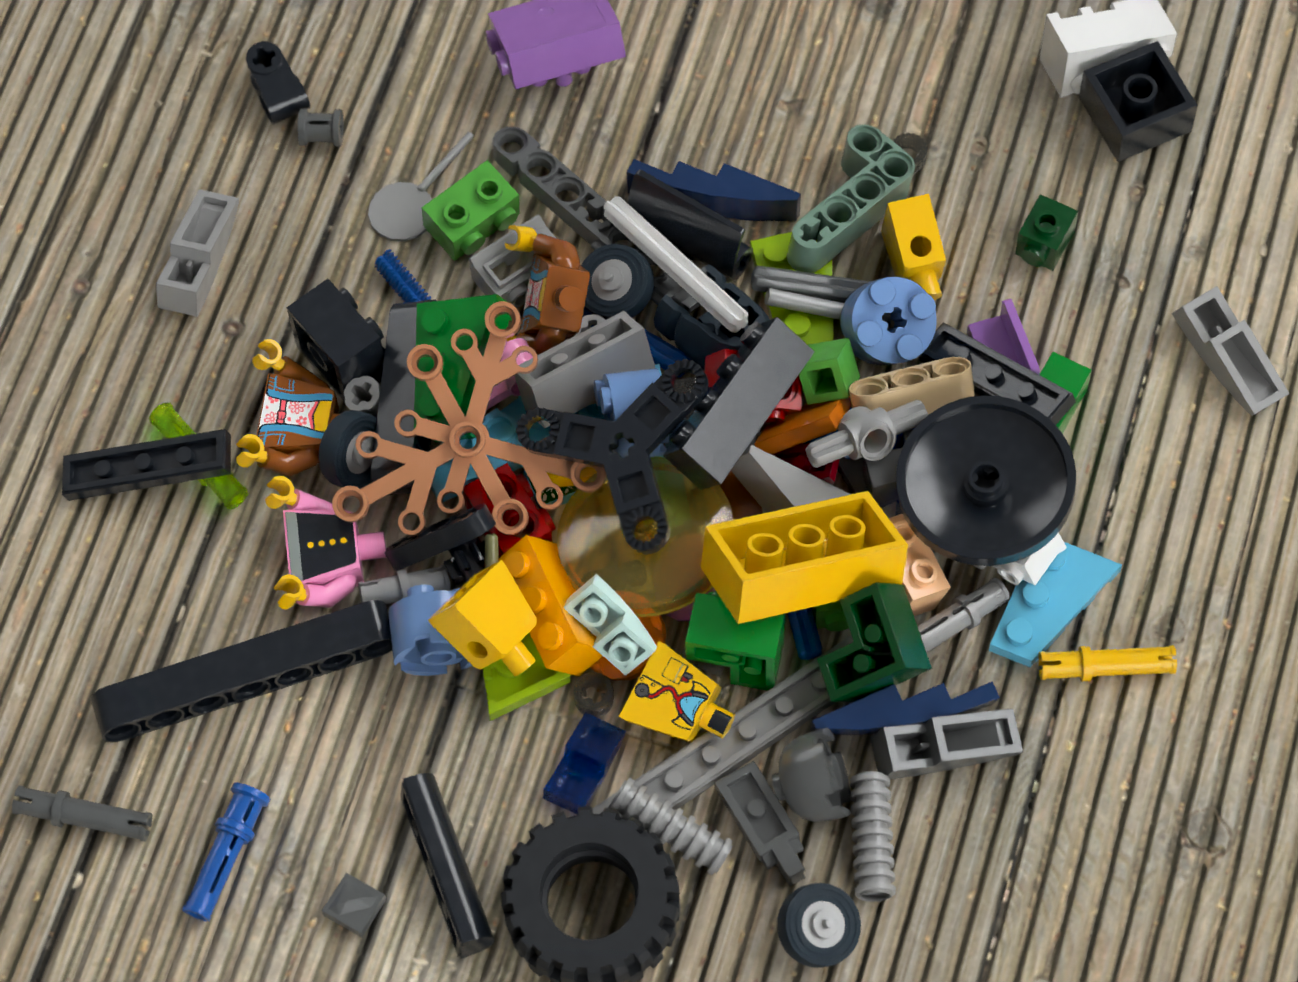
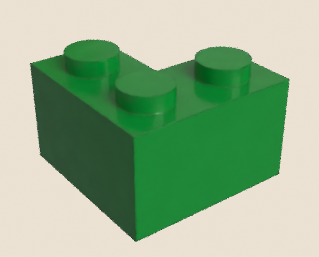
(748, 648)

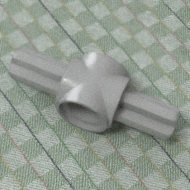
(866, 433)

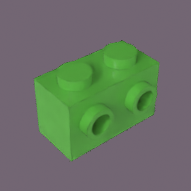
(471, 211)

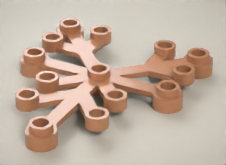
(422, 465)

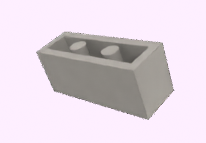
(568, 371)

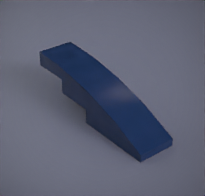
(730, 193)
(887, 709)

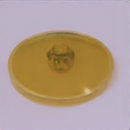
(654, 583)

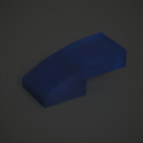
(584, 763)

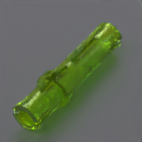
(172, 425)

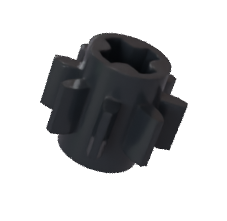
(466, 560)

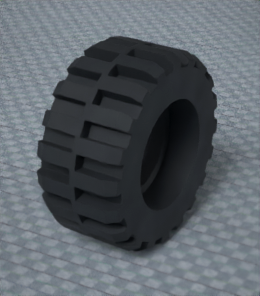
(579, 841)

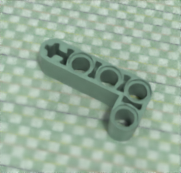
(878, 175)

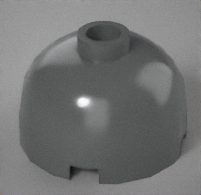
(813, 778)

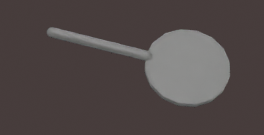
(397, 207)

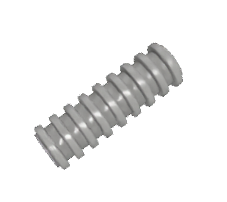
(672, 826)
(872, 836)

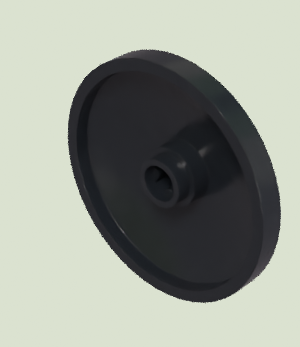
(986, 480)

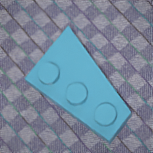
(1042, 611)

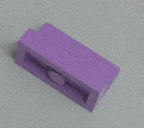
(1005, 336)

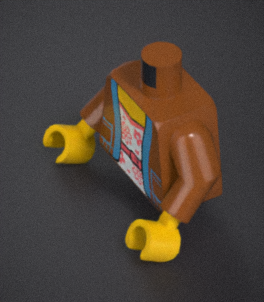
(554, 290)
(292, 416)

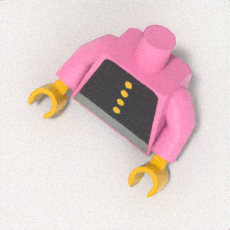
(321, 549)

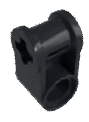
(276, 85)

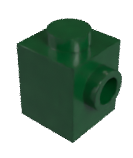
(1046, 233)

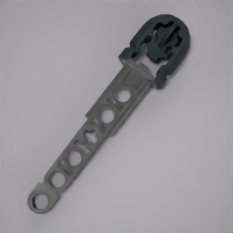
(672, 316)

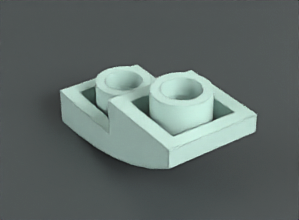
(616, 627)

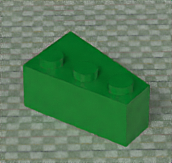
(435, 326)

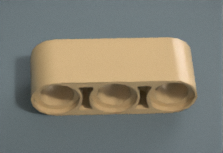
(931, 383)

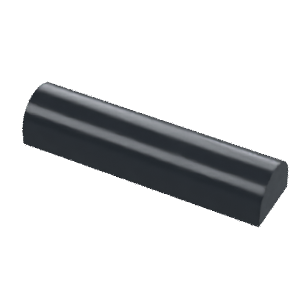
(446, 865)

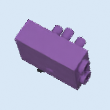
(553, 39)

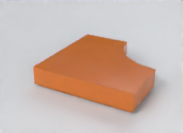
(803, 426)

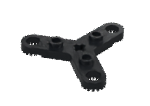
(642, 423)

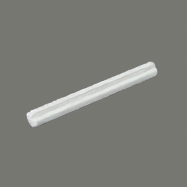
(676, 264)

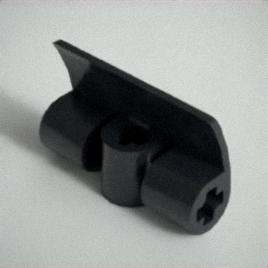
(691, 226)

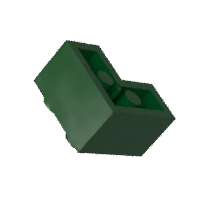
(884, 647)

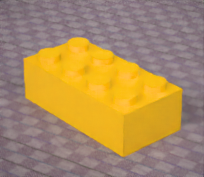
(802, 556)

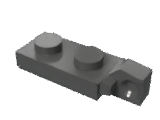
(762, 821)

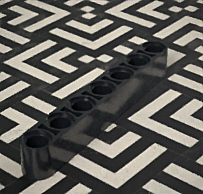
(242, 671)

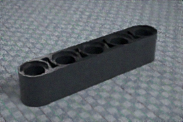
(397, 389)

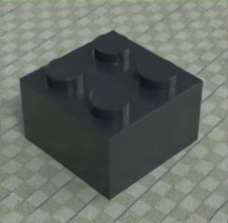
(1137, 101)
(336, 336)

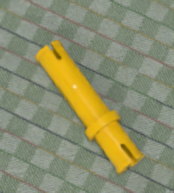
(1109, 662)

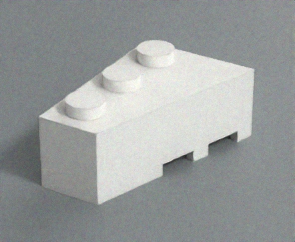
(1094, 38)

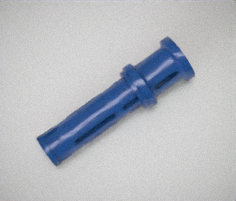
(233, 831)

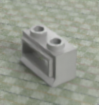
(514, 287)

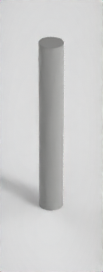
(808, 304)

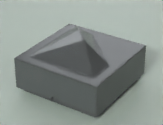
(354, 905)

